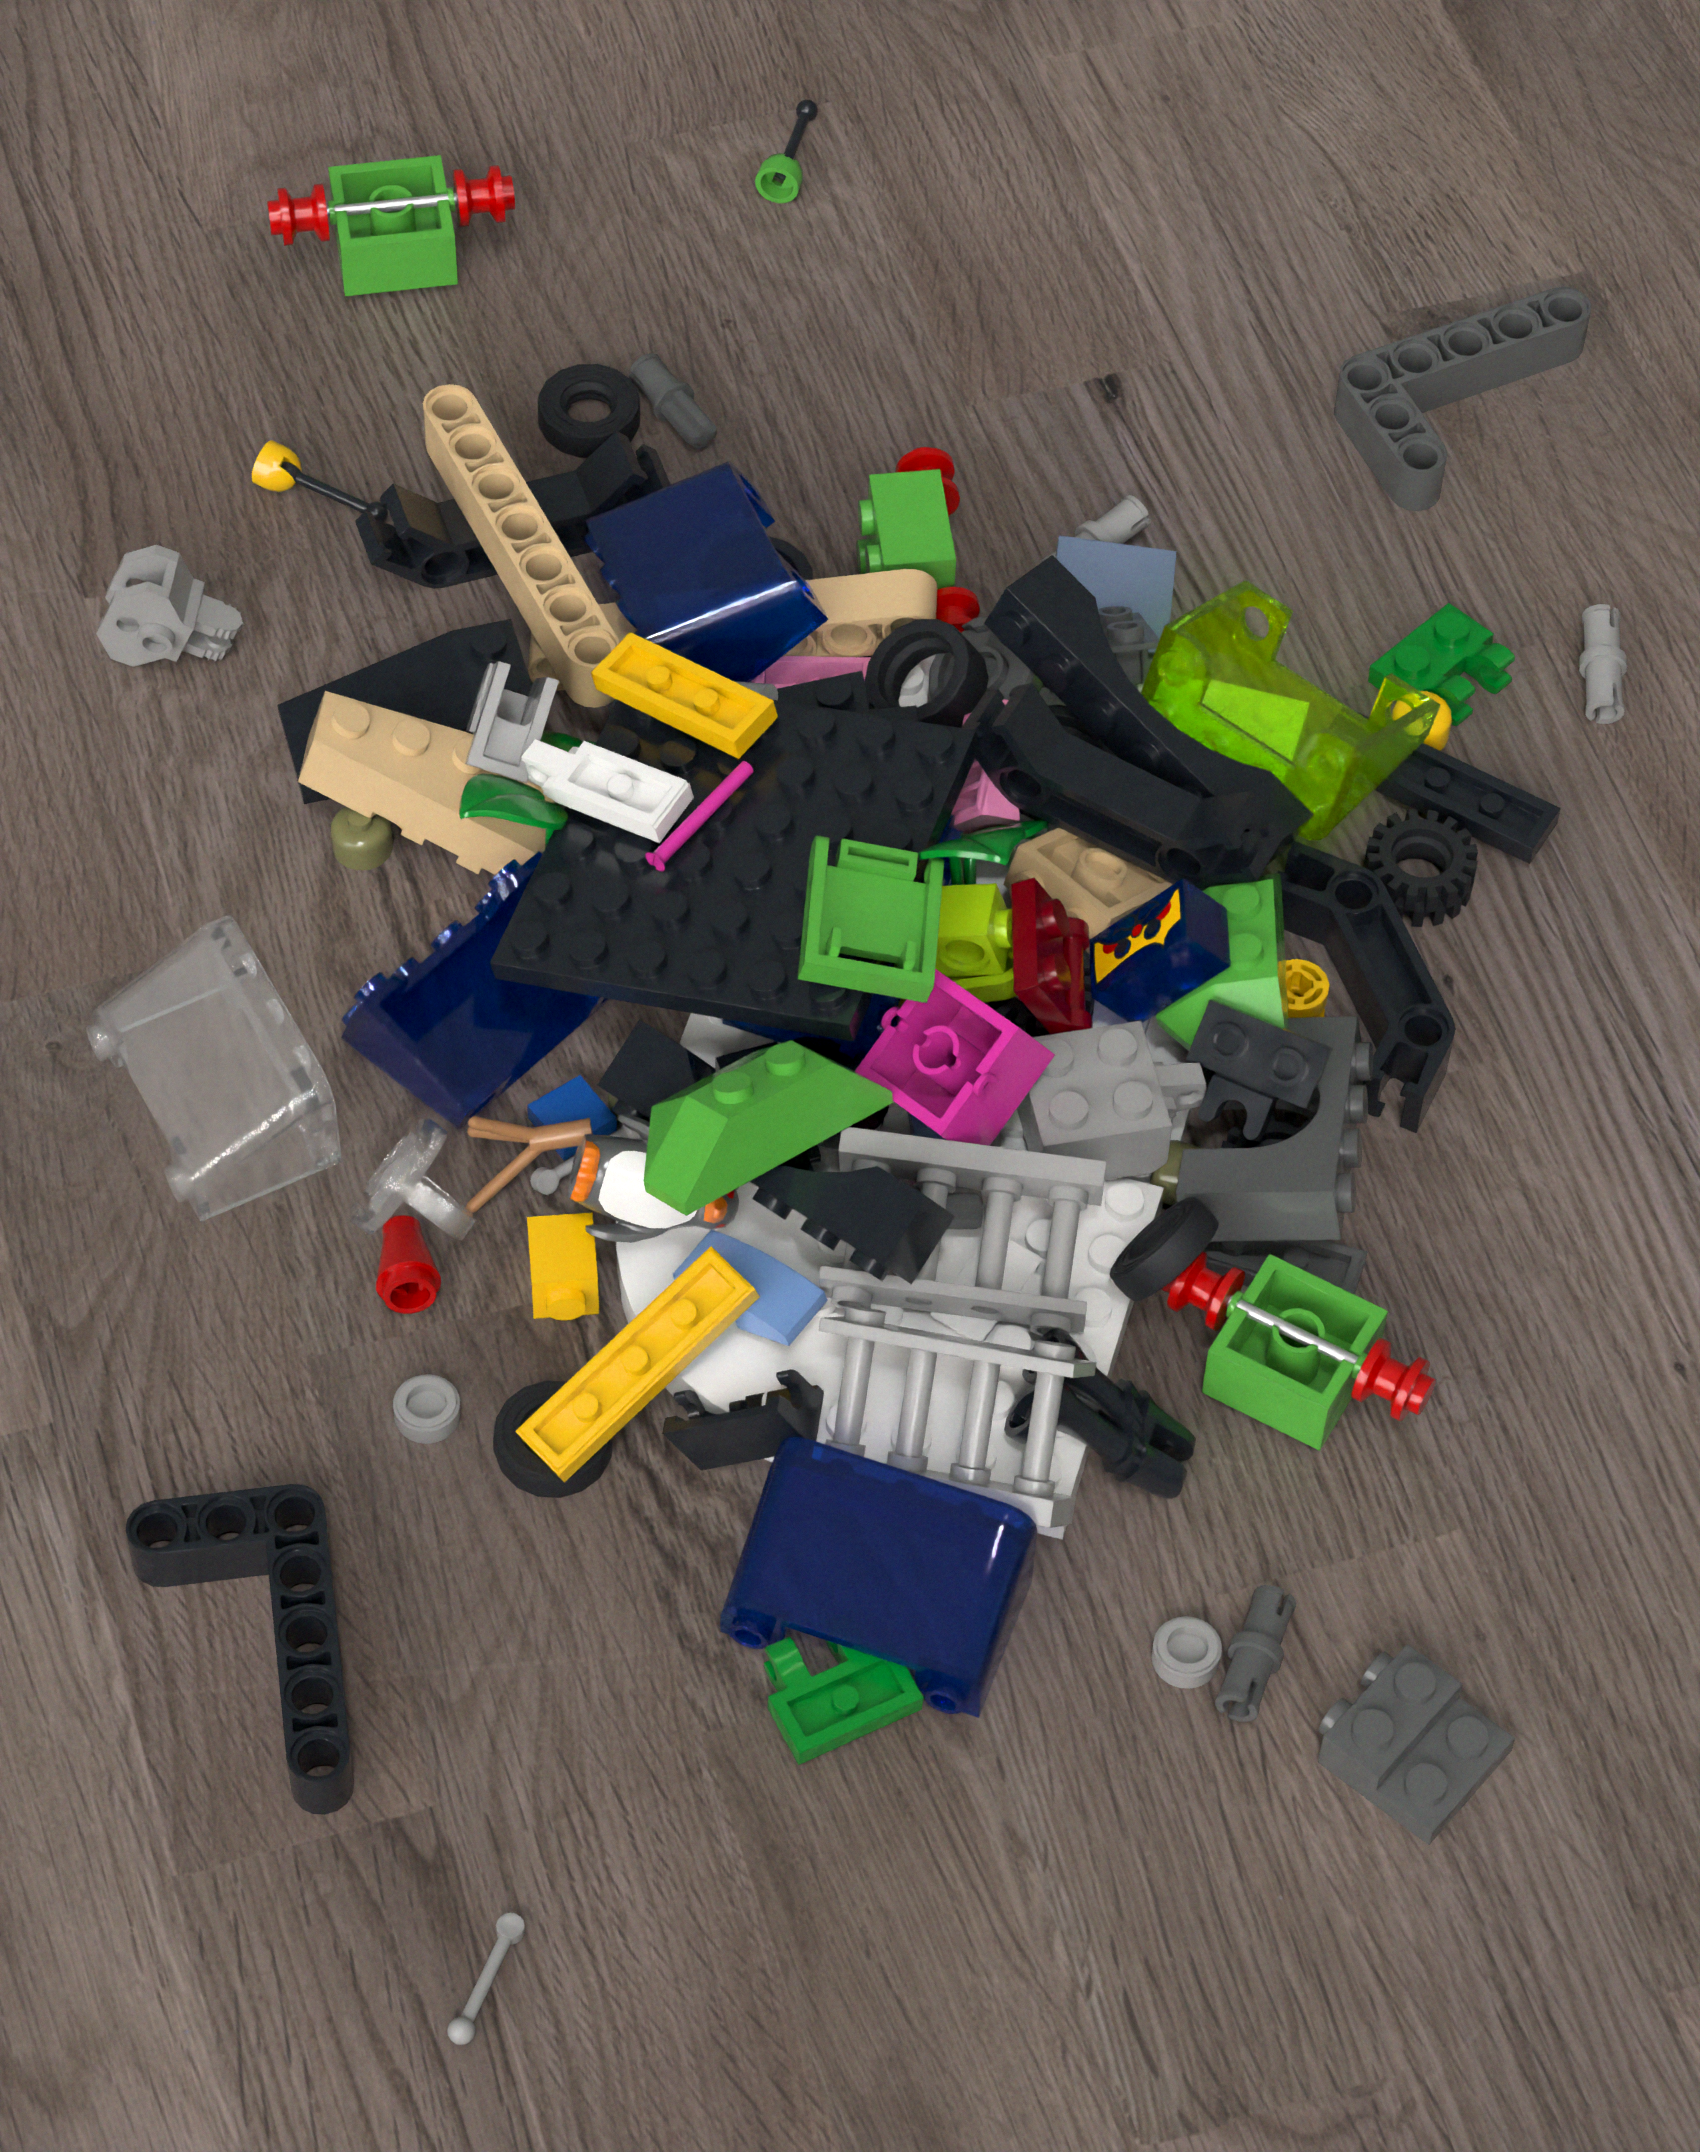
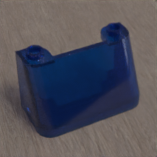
(884, 1569)

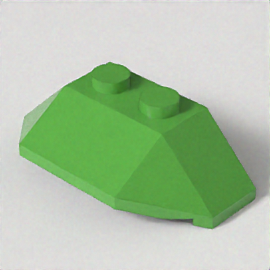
(1257, 957)
(750, 1122)

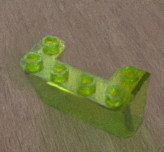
(1241, 702)

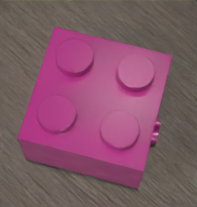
(955, 1063)

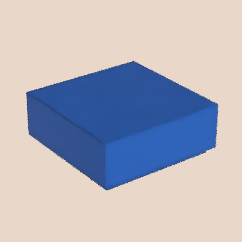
(569, 1103)

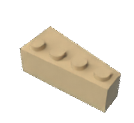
(412, 777)

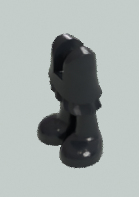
(1128, 1432)

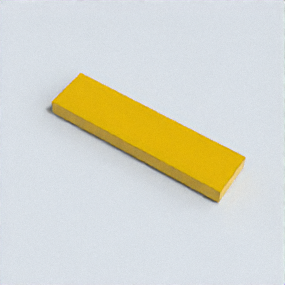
(637, 1364)

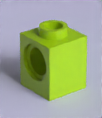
(973, 931)

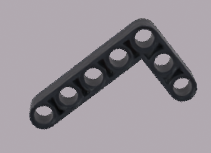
(297, 1615)

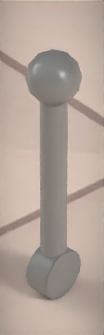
(547, 1180)
(509, 1931)

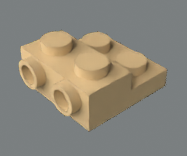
(1084, 878)

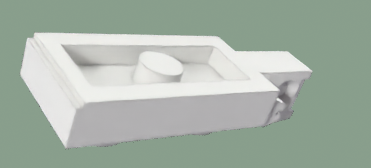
(609, 787)

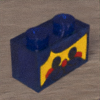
(1159, 952)

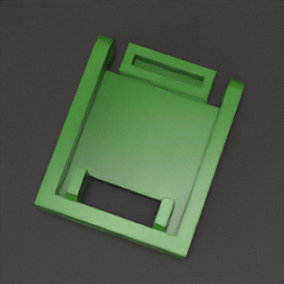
(872, 912)

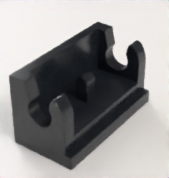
(749, 1428)

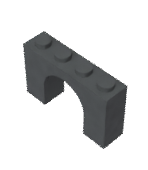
(1305, 1181)

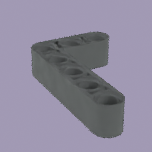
(1392, 385)

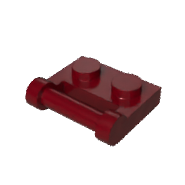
(1049, 958)

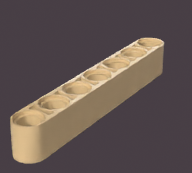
(518, 540)
(858, 609)

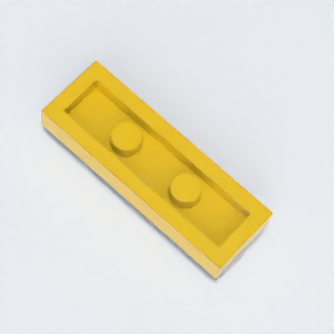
(684, 695)

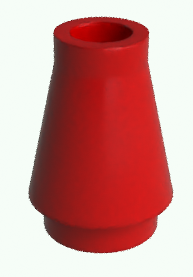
(406, 1269)

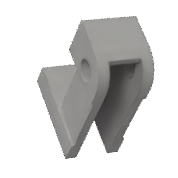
(507, 722)

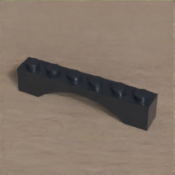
(1059, 636)
(866, 1207)

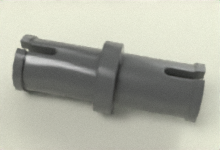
(1255, 1653)

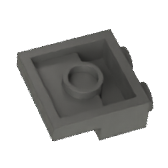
(1412, 1742)

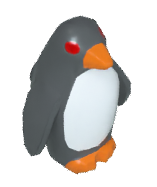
(610, 1181)

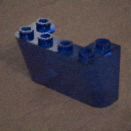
(705, 573)
(452, 1026)

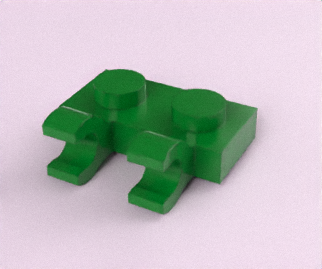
(1440, 652)
(837, 1703)

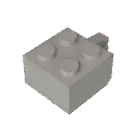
(1108, 1099)

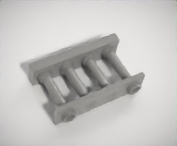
(1003, 1178)
(1052, 1361)

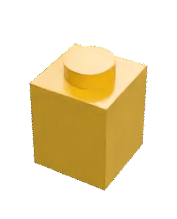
(562, 1266)

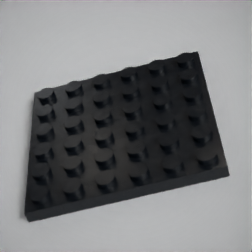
(728, 910)

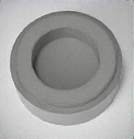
(426, 1409)
(1186, 1652)

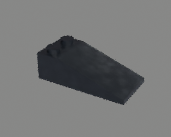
(425, 682)

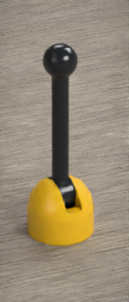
(280, 469)

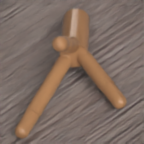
(540, 1139)

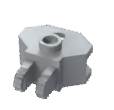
(163, 612)

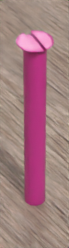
(699, 816)

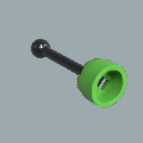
(783, 165)

